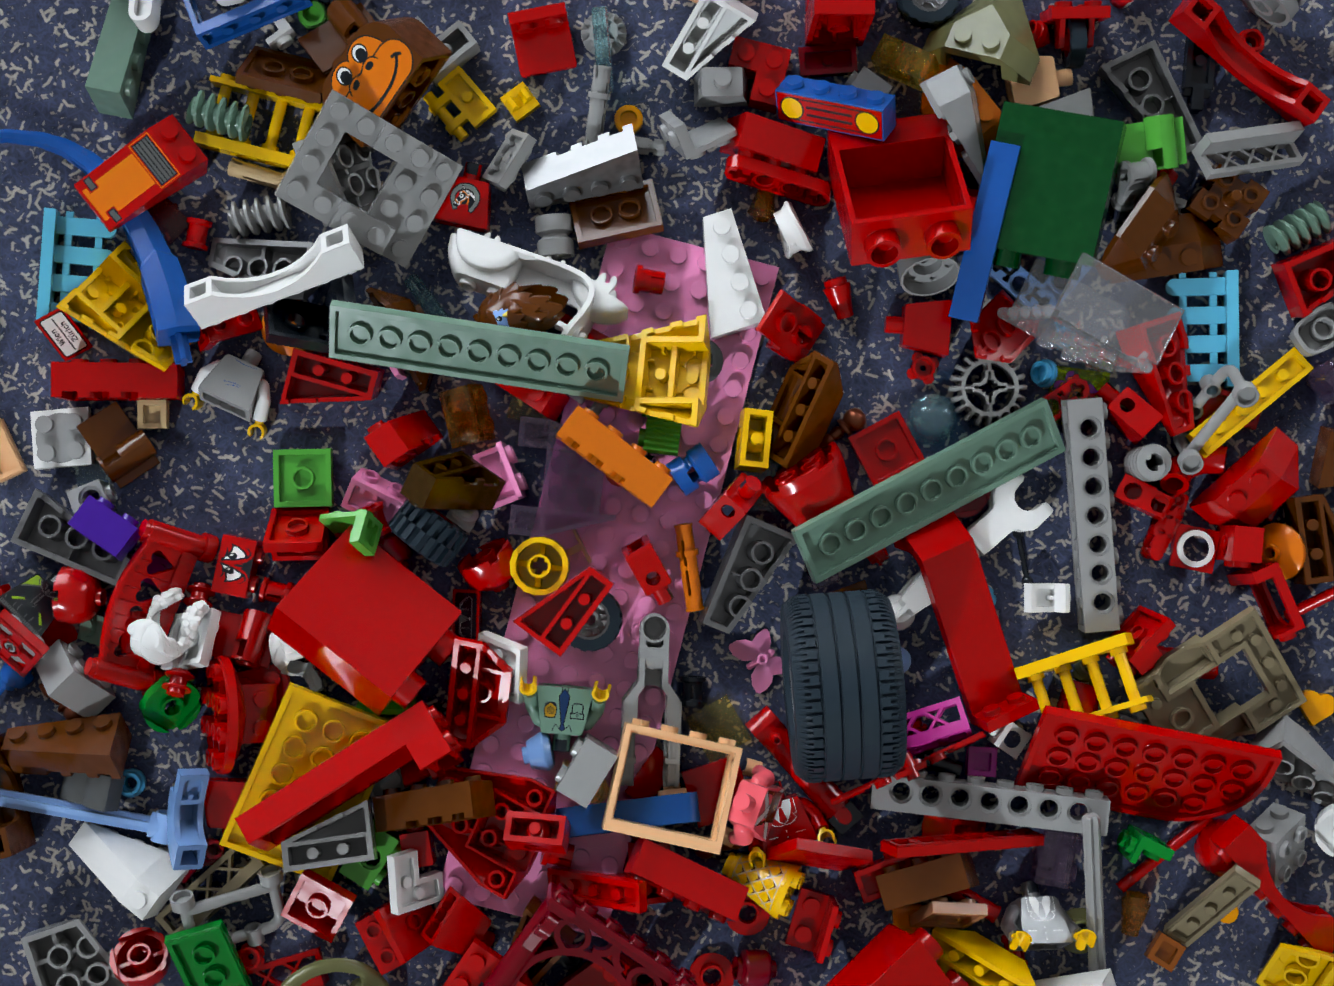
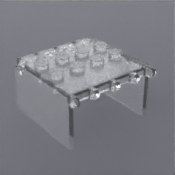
(1095, 317)

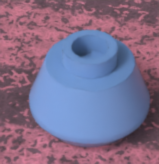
(539, 752)

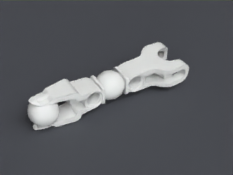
(987, 531)

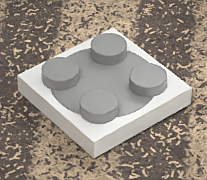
(57, 439)

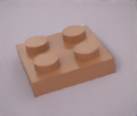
(948, 914)

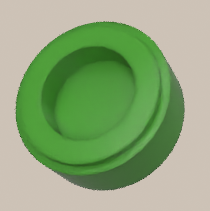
(313, 16)

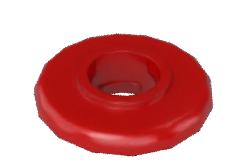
(752, 926)
(715, 961)

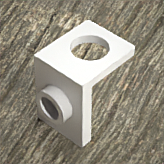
(997, 738)

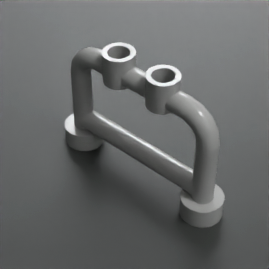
(1243, 394)
(270, 877)

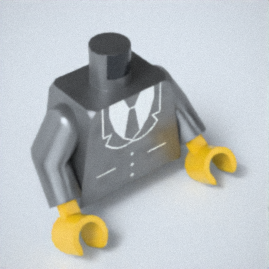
(1041, 923)

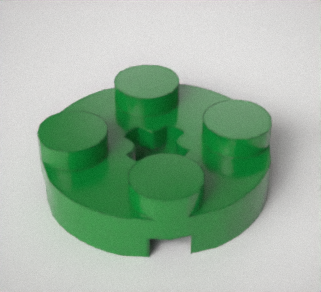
(162, 719)

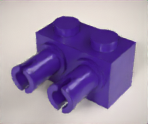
(105, 527)

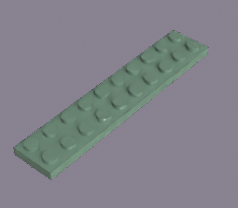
(478, 351)
(928, 490)

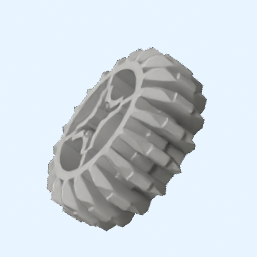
(987, 401)

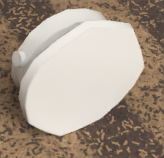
(791, 231)

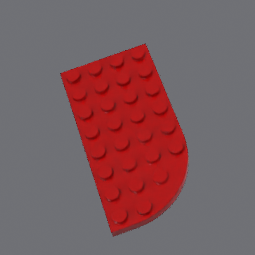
(1146, 766)

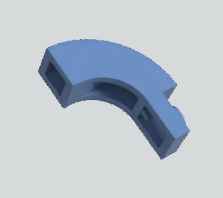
(185, 819)

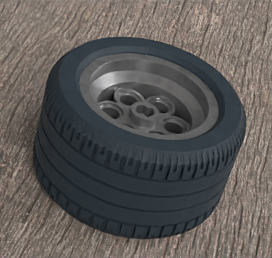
(843, 686)

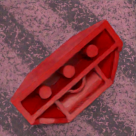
(1253, 484)
(477, 692)

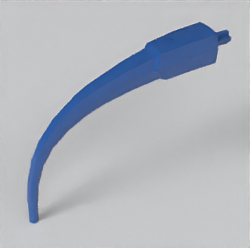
(160, 269)

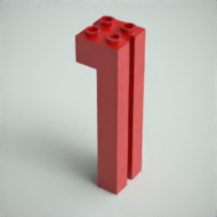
(413, 734)

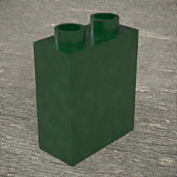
(1058, 185)

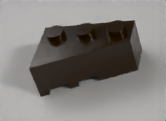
(452, 483)

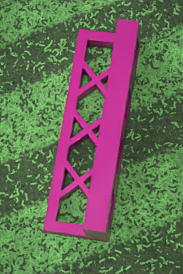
(937, 736)

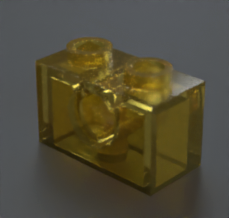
(904, 62)

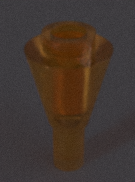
(762, 206)

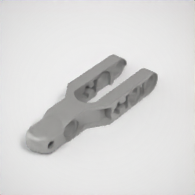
(653, 670)

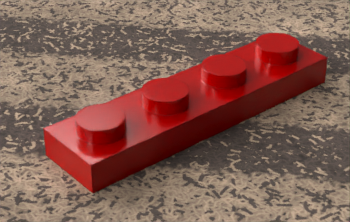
(602, 889)

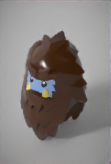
(523, 307)

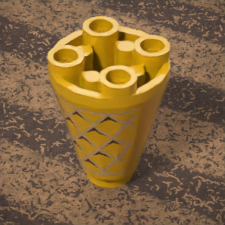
(768, 886)

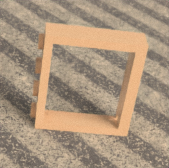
(664, 835)

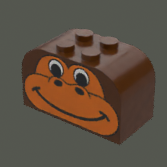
(387, 68)

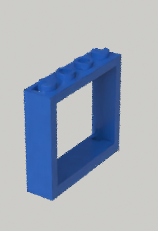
(241, 19)

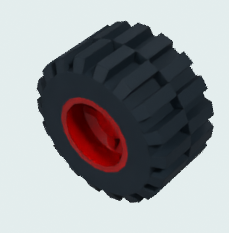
(429, 533)

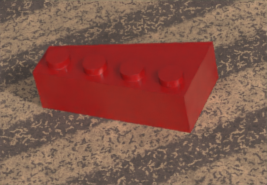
(116, 381)

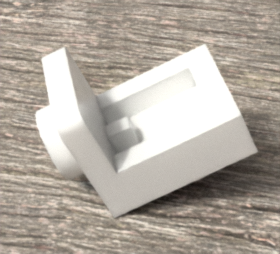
(284, 36)
(1047, 597)

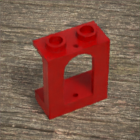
(1256, 579)

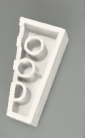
(731, 289)

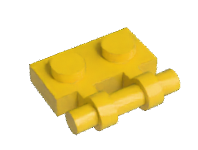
(466, 97)

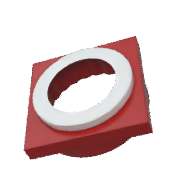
(1177, 555)

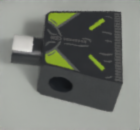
(32, 602)

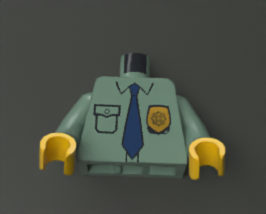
(563, 709)

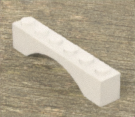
(222, 298)

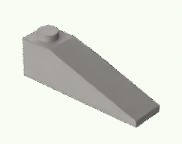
(1304, 761)

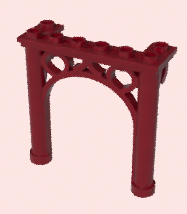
(562, 909)

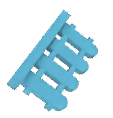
(67, 255)
(1211, 315)

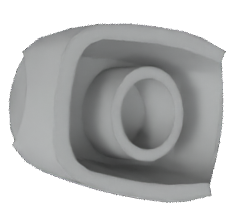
(1314, 332)

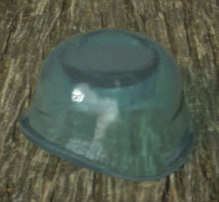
(932, 419)

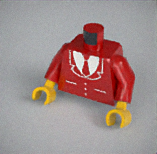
(793, 819)

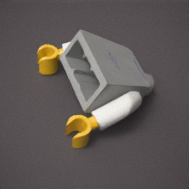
(234, 387)

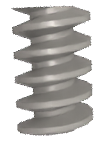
(258, 217)
(1158, 462)

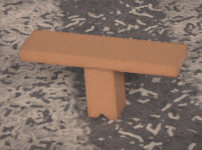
(579, 547)

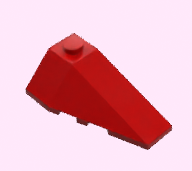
(1167, 385)

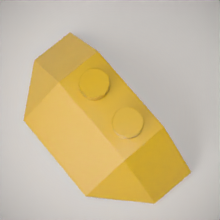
(980, 959)

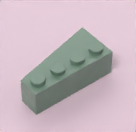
(117, 63)

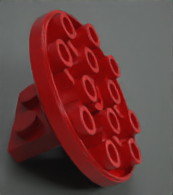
(240, 713)

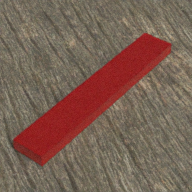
(961, 842)

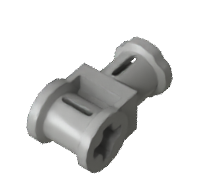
(1132, 180)

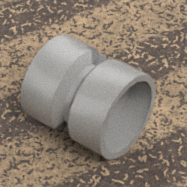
(554, 233)

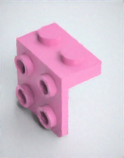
(501, 462)

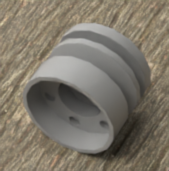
(927, 275)

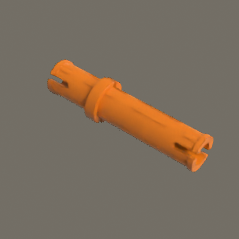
(689, 566)

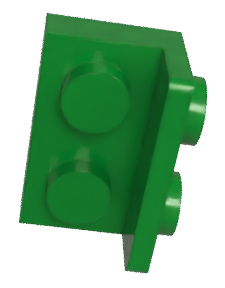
(1135, 840)

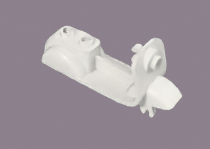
(489, 264)

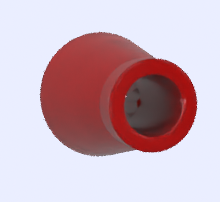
(839, 296)

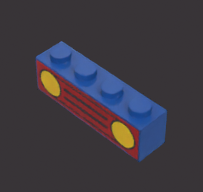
(836, 107)

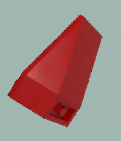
(480, 842)

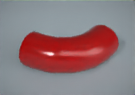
(1178, 483)

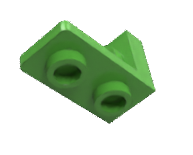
(365, 528)

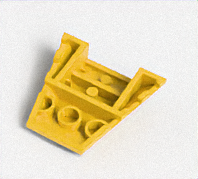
(116, 308)
(667, 371)
(1297, 967)

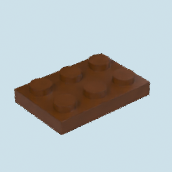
(282, 74)
(616, 216)

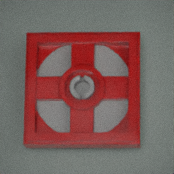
(19, 645)

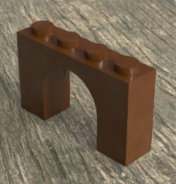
(15, 824)

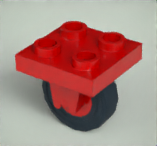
(1075, 28)

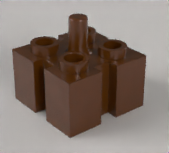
(1225, 204)

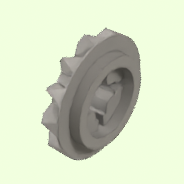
(617, 31)

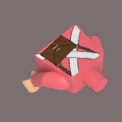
(753, 806)

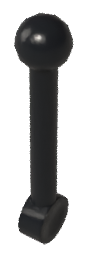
(1026, 578)

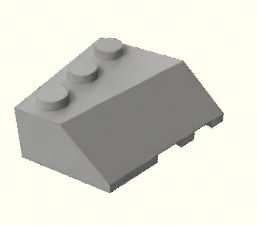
(67, 956)

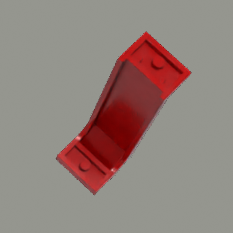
(968, 623)

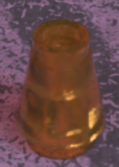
(1133, 912)

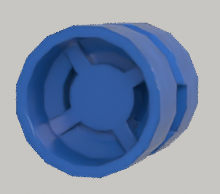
(702, 464)

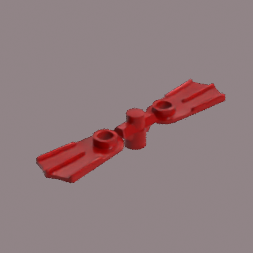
(910, 768)

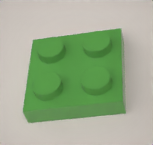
(303, 478)

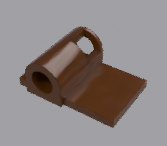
(330, 38)
(118, 445)

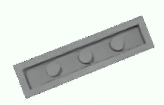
(1243, 144)

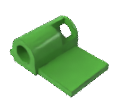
(1158, 138)

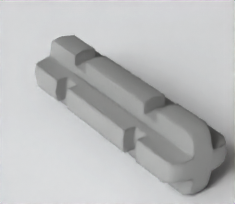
(646, 146)

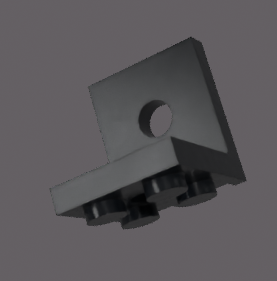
(311, 318)

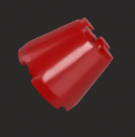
(810, 485)

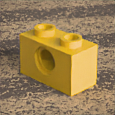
(753, 440)

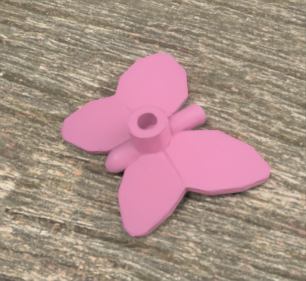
(761, 658)

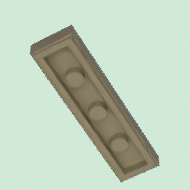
(1212, 905)

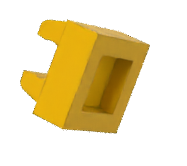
(520, 102)

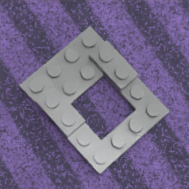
(406, 198)

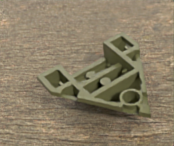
(989, 33)

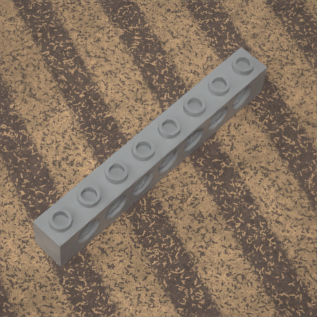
(1082, 530)
(999, 812)

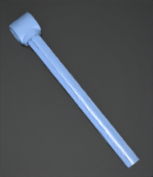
(153, 824)

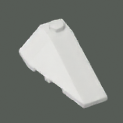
(129, 868)

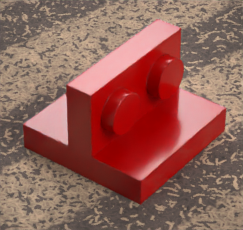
(296, 534)

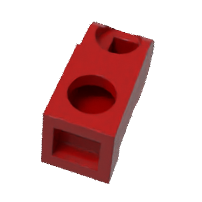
(1143, 497)

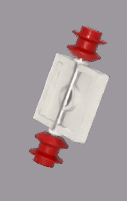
(201, 652)

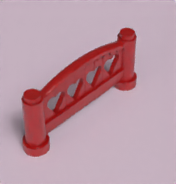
(182, 551)

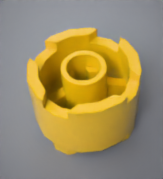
(527, 577)

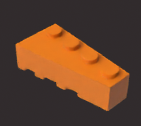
(614, 456)

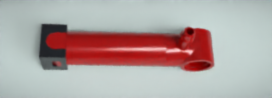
(775, 739)

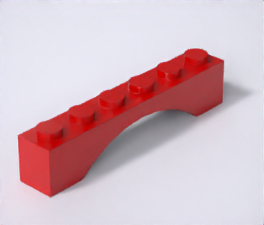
(1285, 93)
(1244, 847)

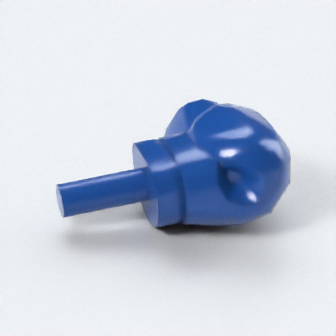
(11, 679)

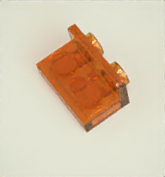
(467, 415)

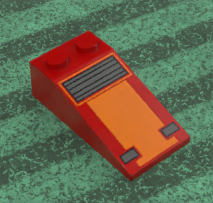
(143, 173)

